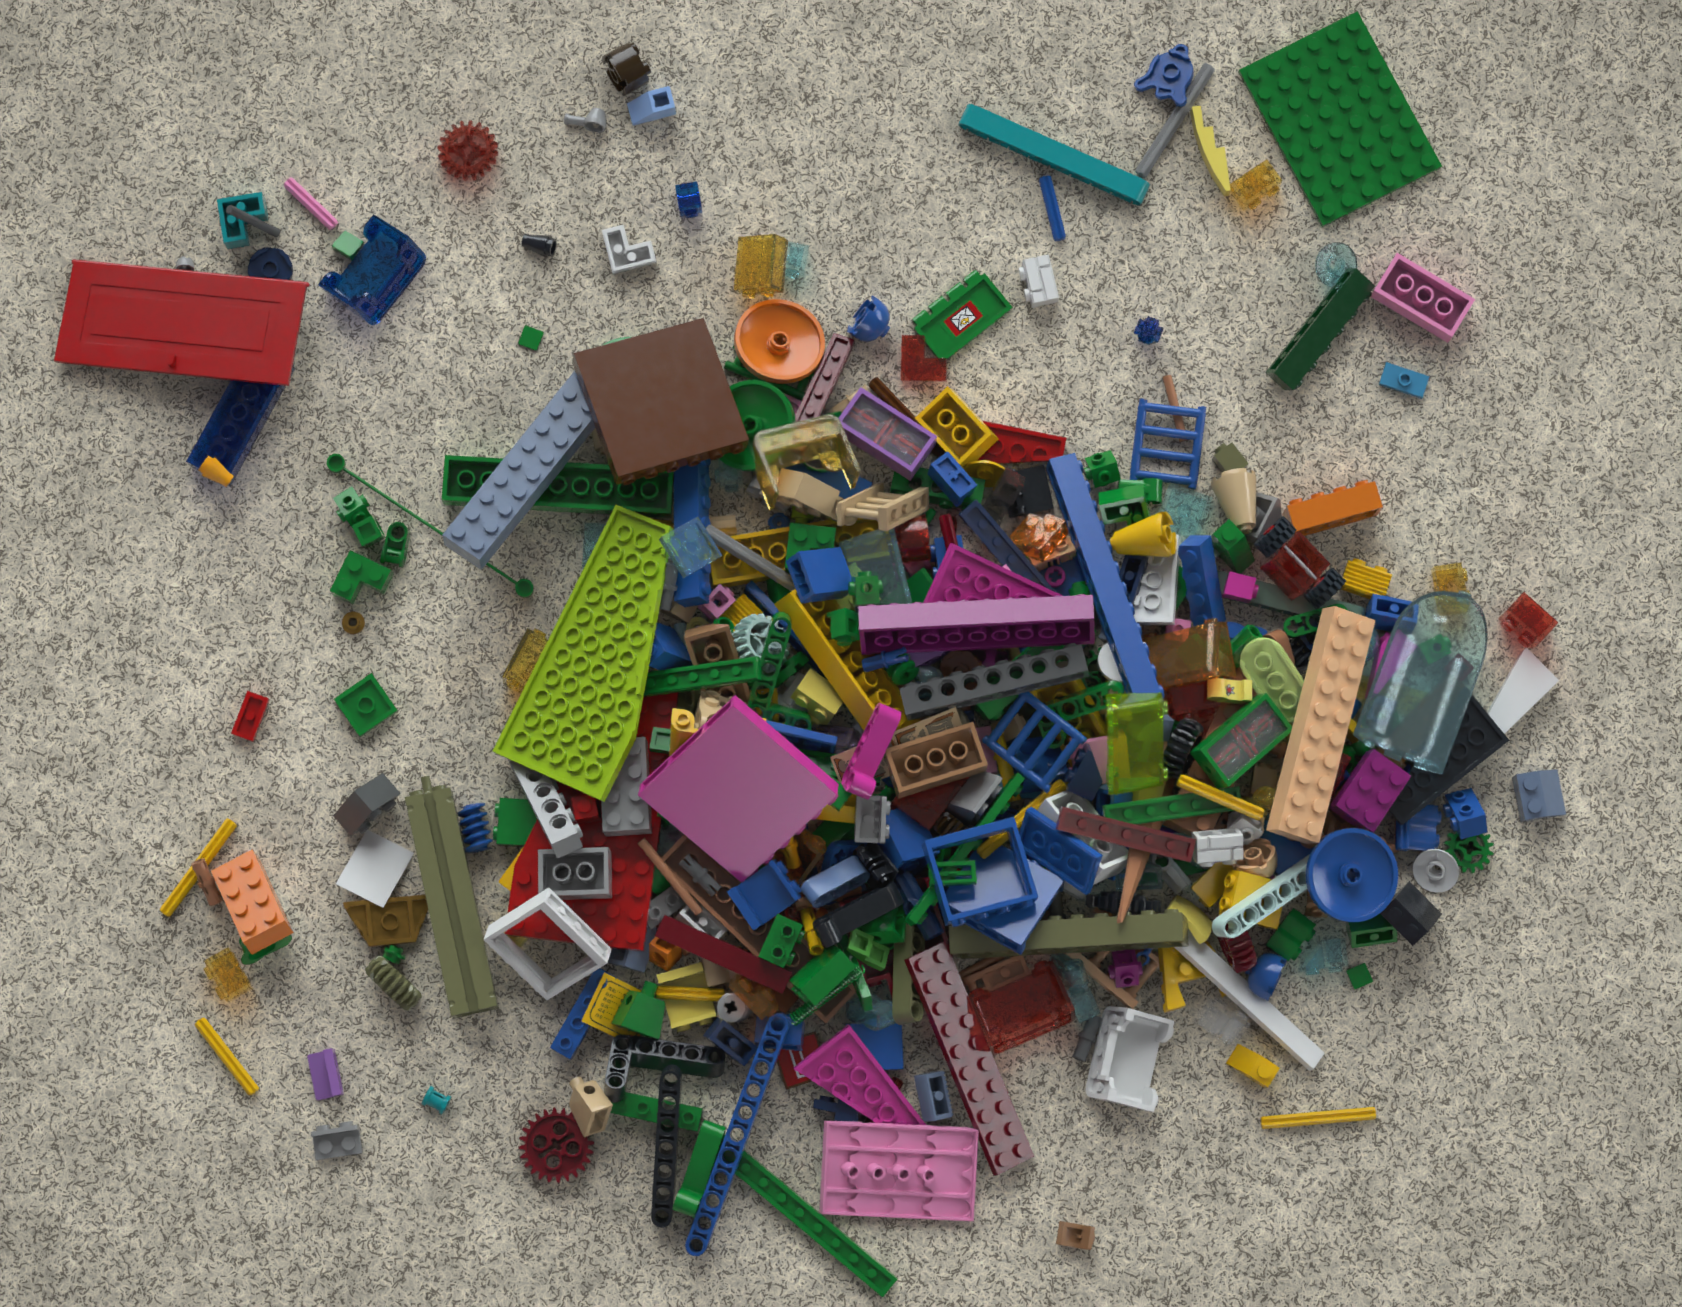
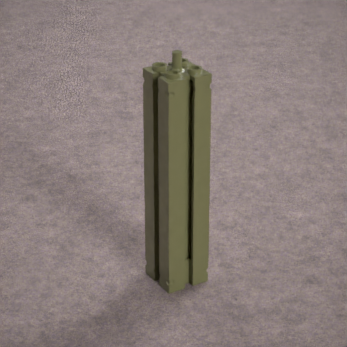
(451, 900)

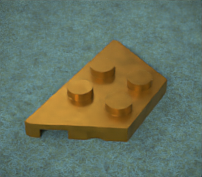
(393, 924)

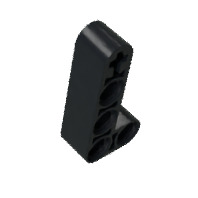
(856, 913)

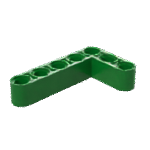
(769, 679)

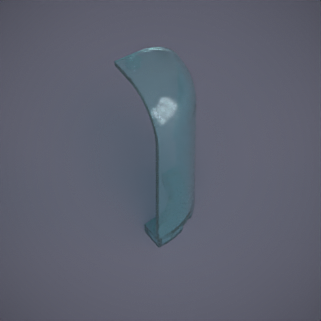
(1425, 679)

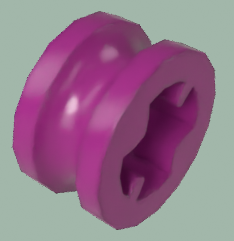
(1059, 582)

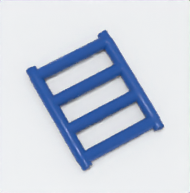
(1196, 436)
(1059, 724)

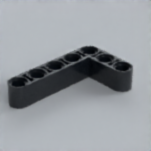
(655, 1055)

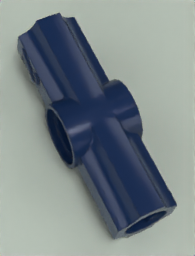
(911, 894)

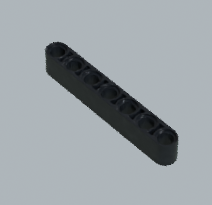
(669, 1135)

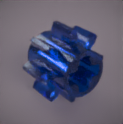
(1148, 330)

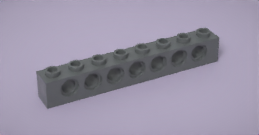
(986, 692)

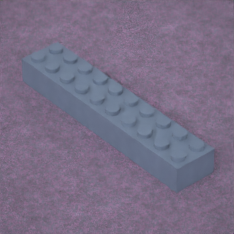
(521, 476)

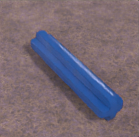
(1052, 208)

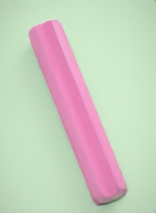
(310, 203)

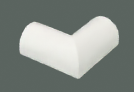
(626, 257)

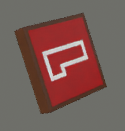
(790, 1058)

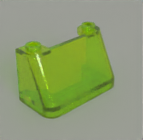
(1135, 742)

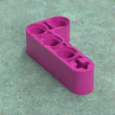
(870, 750)

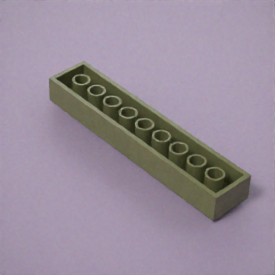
(1080, 935)

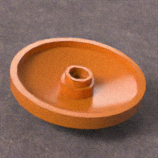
(779, 341)

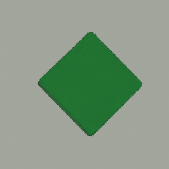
(530, 338)
(1359, 976)

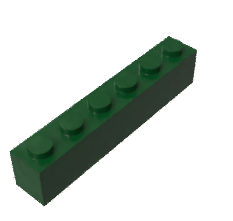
(1320, 329)

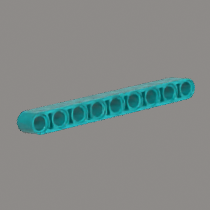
(1053, 153)

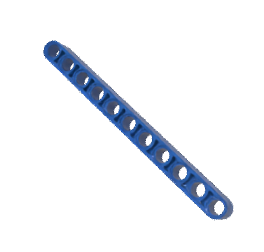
(732, 1144)

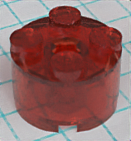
(913, 539)

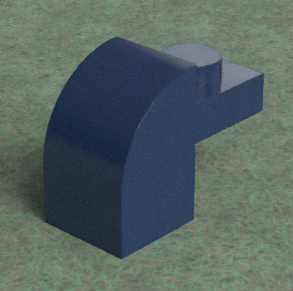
(843, 1111)

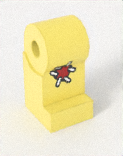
(1229, 691)

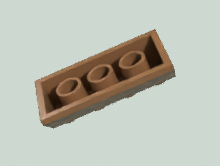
(715, 644)
(935, 760)

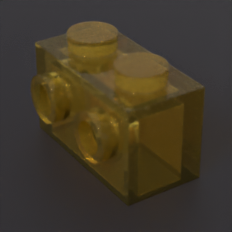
(1255, 185)

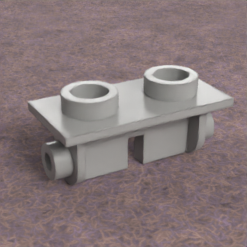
(664, 904)

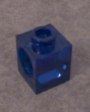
(688, 199)

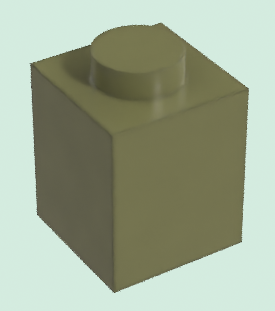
(1229, 458)

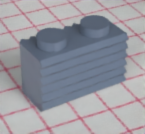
(933, 1096)

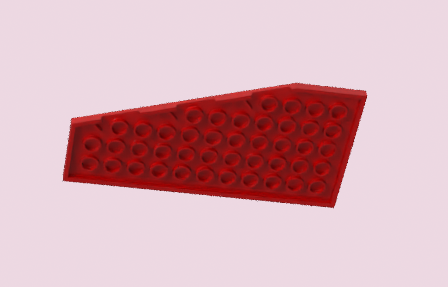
(624, 917)

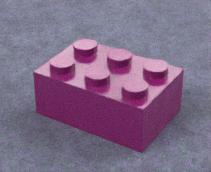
(1369, 791)

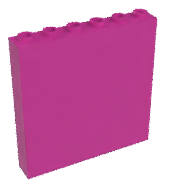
(739, 789)

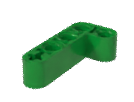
(1080, 704)
(699, 1168)

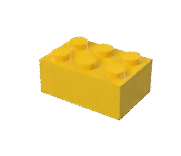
(956, 427)

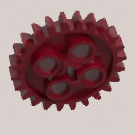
(544, 1128)

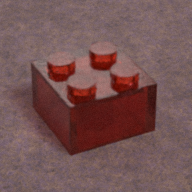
(1527, 621)

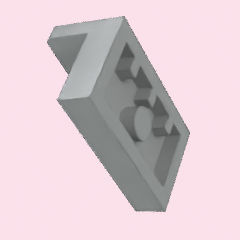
(337, 1141)

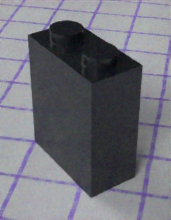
(1411, 913)

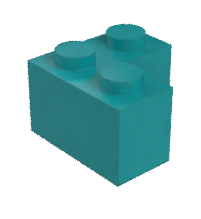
(233, 229)

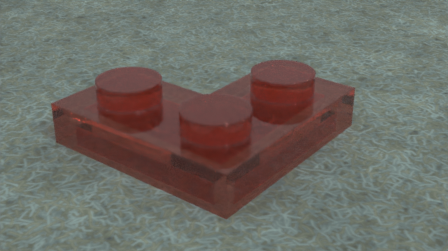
(915, 365)

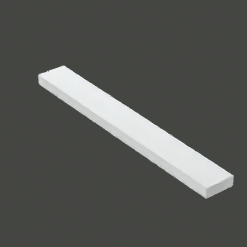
(1257, 1008)

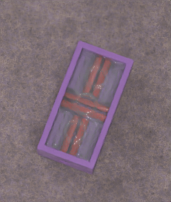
(886, 434)

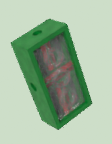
(1241, 741)

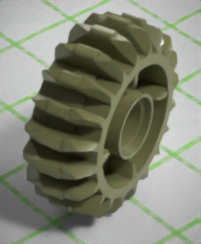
(393, 983)

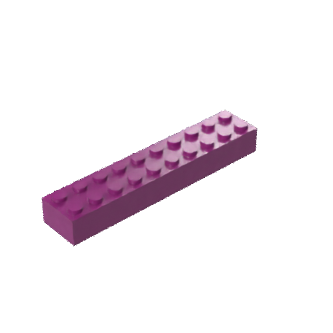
(977, 624)

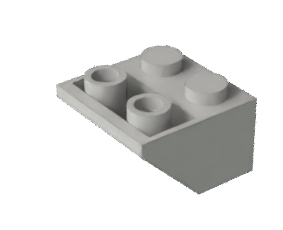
(972, 798)

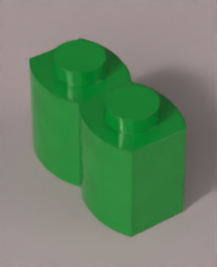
(1290, 935)

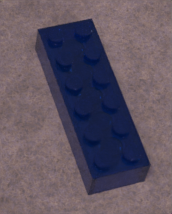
(236, 424)

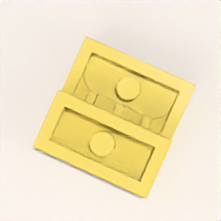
(1197, 920)

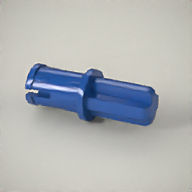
(884, 659)

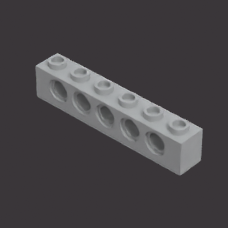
(549, 810)

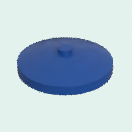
(1352, 875)

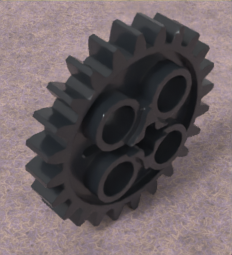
(1111, 902)

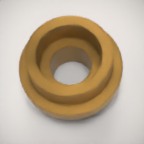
(355, 629)

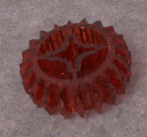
(477, 152)

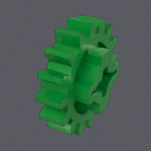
(1465, 860)

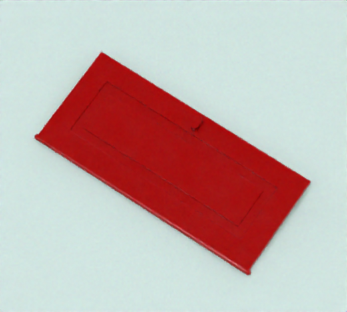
(181, 322)

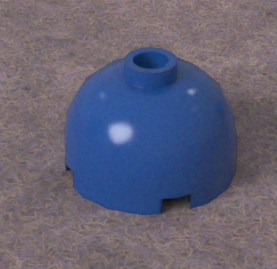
(870, 321)
(1265, 975)

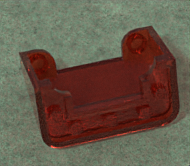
(1022, 1008)

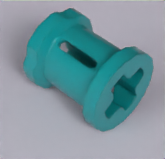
(436, 1100)

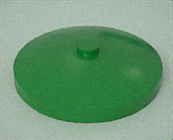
(760, 409)

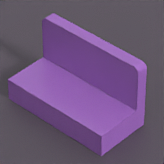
(325, 1074)

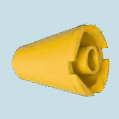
(1146, 537)

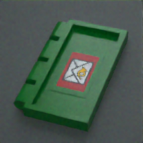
(963, 316)

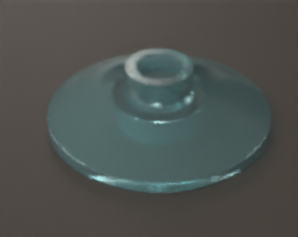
(1342, 256)

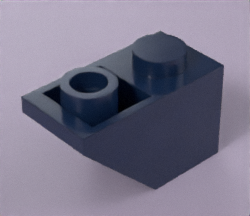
(1084, 776)

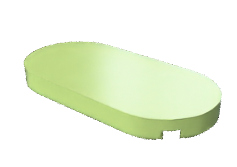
(1272, 673)

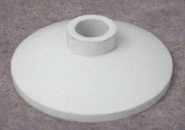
(1433, 879)

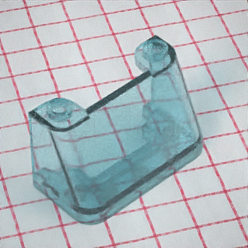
(880, 554)

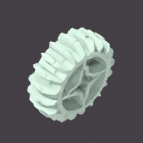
(752, 644)

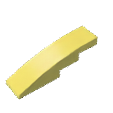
(1213, 157)

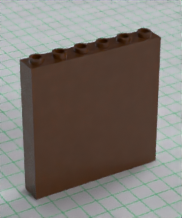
(660, 401)

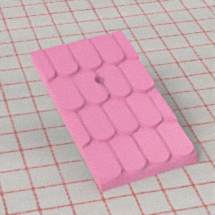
(898, 1170)

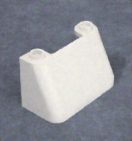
(1126, 1057)

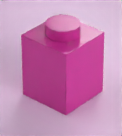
(1240, 587)

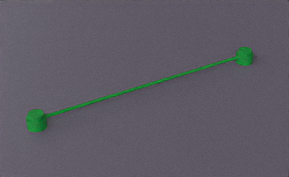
(337, 464)

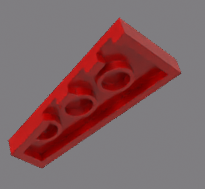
(1022, 445)

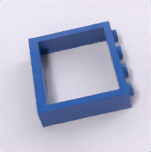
(1006, 825)

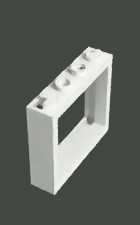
(570, 923)

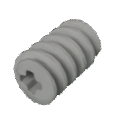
(728, 1012)

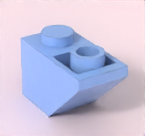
(652, 106)

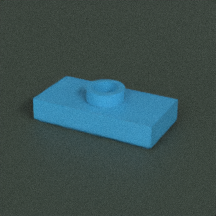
(1404, 380)

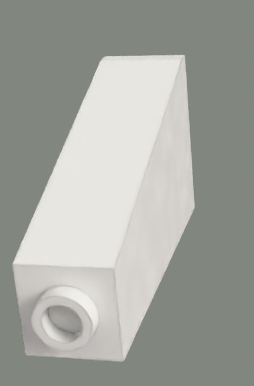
(1521, 690)

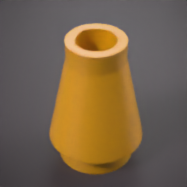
(215, 471)

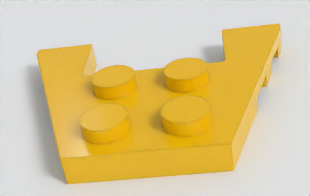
(1176, 970)

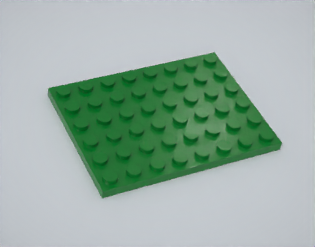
(1339, 119)

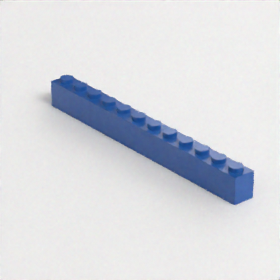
(1102, 575)

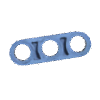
(835, 882)

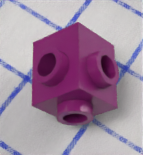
(1125, 973)

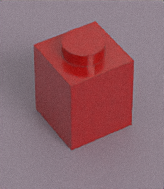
(586, 809)

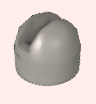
(188, 262)

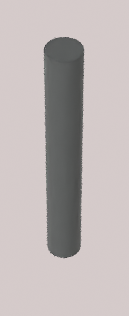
(253, 221)

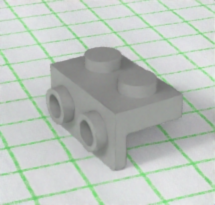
(871, 819)

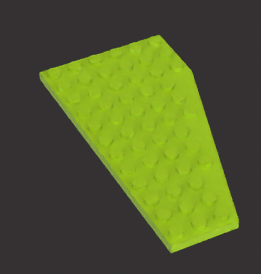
(592, 674)

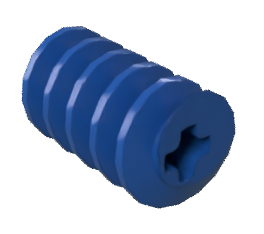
(474, 828)

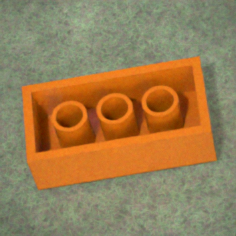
(1334, 509)
(252, 902)

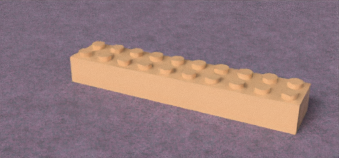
(1320, 725)

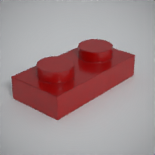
(250, 716)

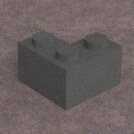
(367, 804)

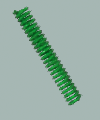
(806, 1008)

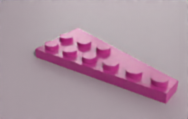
(976, 578)
(856, 1077)

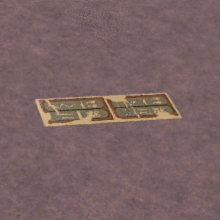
(931, 725)

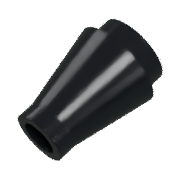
(541, 244)

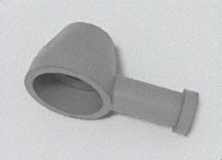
(595, 116)

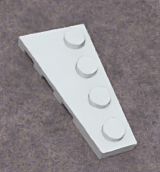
(1158, 591)

